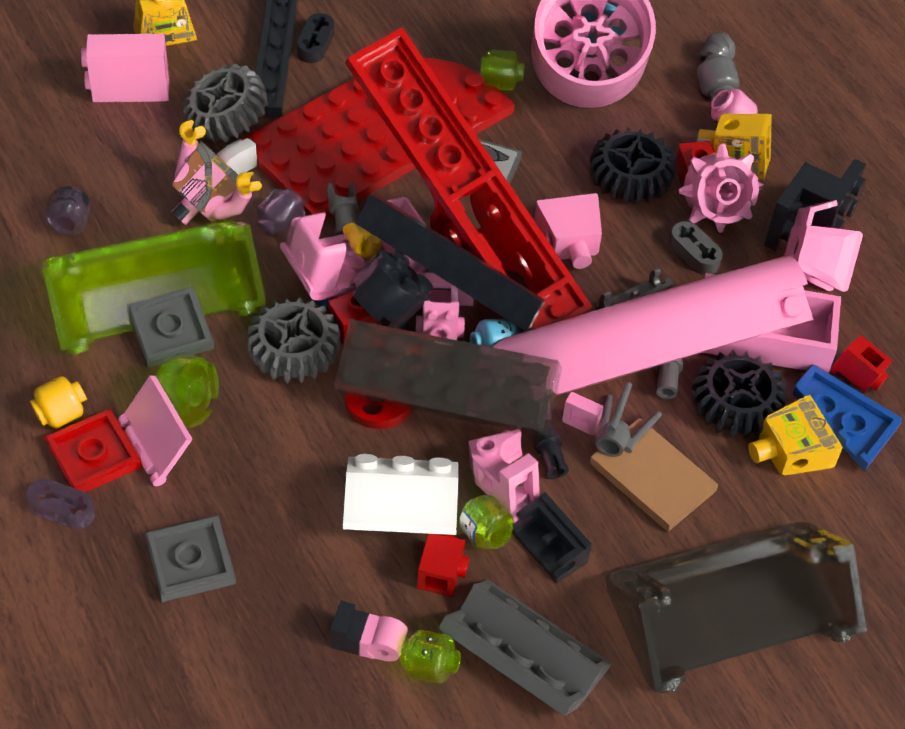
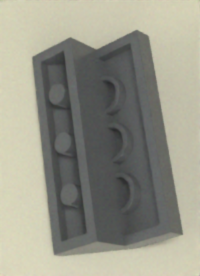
(526, 647)

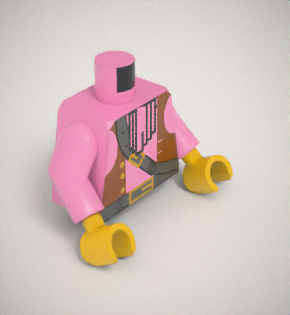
(208, 181)

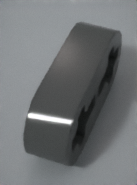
(693, 249)

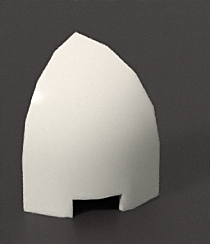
(240, 155)

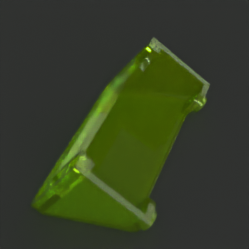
(93, 286)

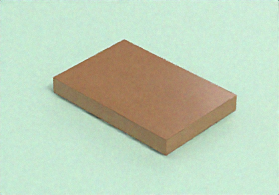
(657, 478)

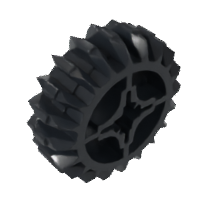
(651, 171)
(740, 403)

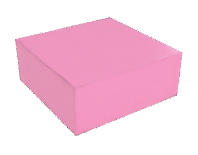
(582, 413)

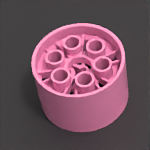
(632, 16)

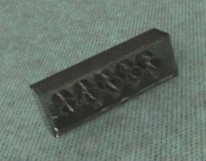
(448, 377)

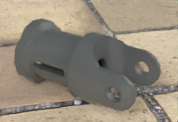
(342, 208)

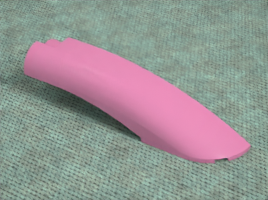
(670, 324)

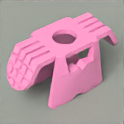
(823, 252)

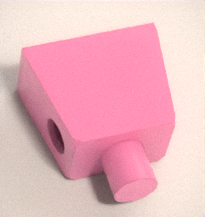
(571, 226)

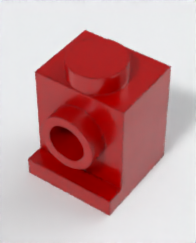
(863, 365)

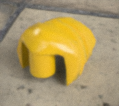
(361, 241)

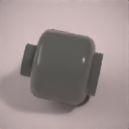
(716, 75)

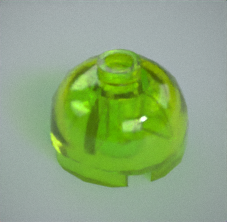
(189, 386)

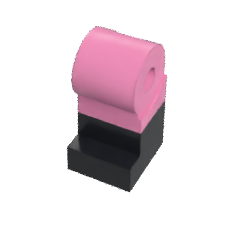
(367, 633)

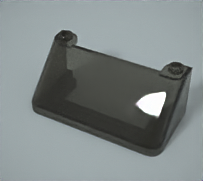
(737, 599)

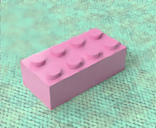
(800, 344)

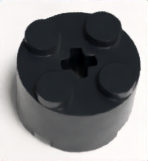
(391, 288)

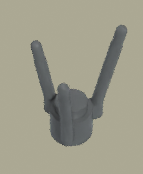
(615, 435)

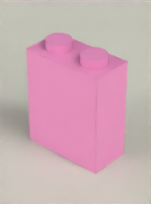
(126, 67)

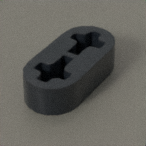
(321, 39)

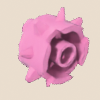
(716, 203)

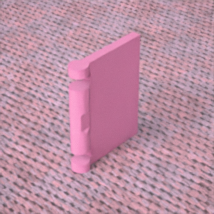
(155, 430)

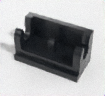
(551, 538)

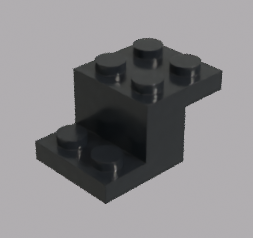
(815, 187)

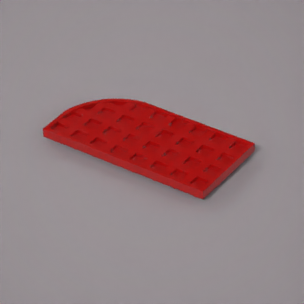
(347, 141)

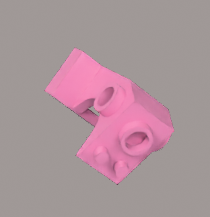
(442, 310)
(497, 477)

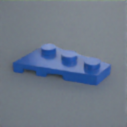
(854, 418)

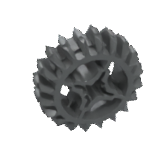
(226, 102)
(288, 329)

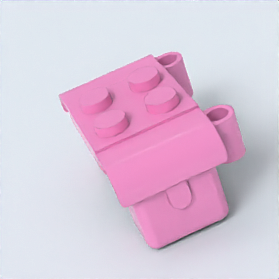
(330, 263)

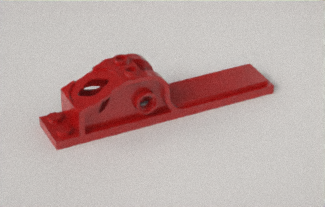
(459, 166)

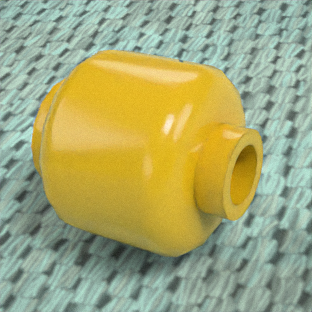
(58, 402)

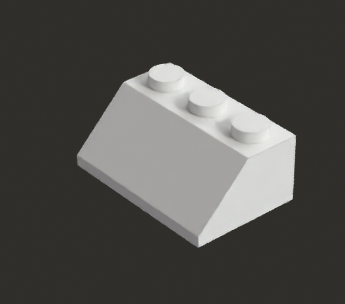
(401, 495)

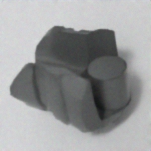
(718, 43)

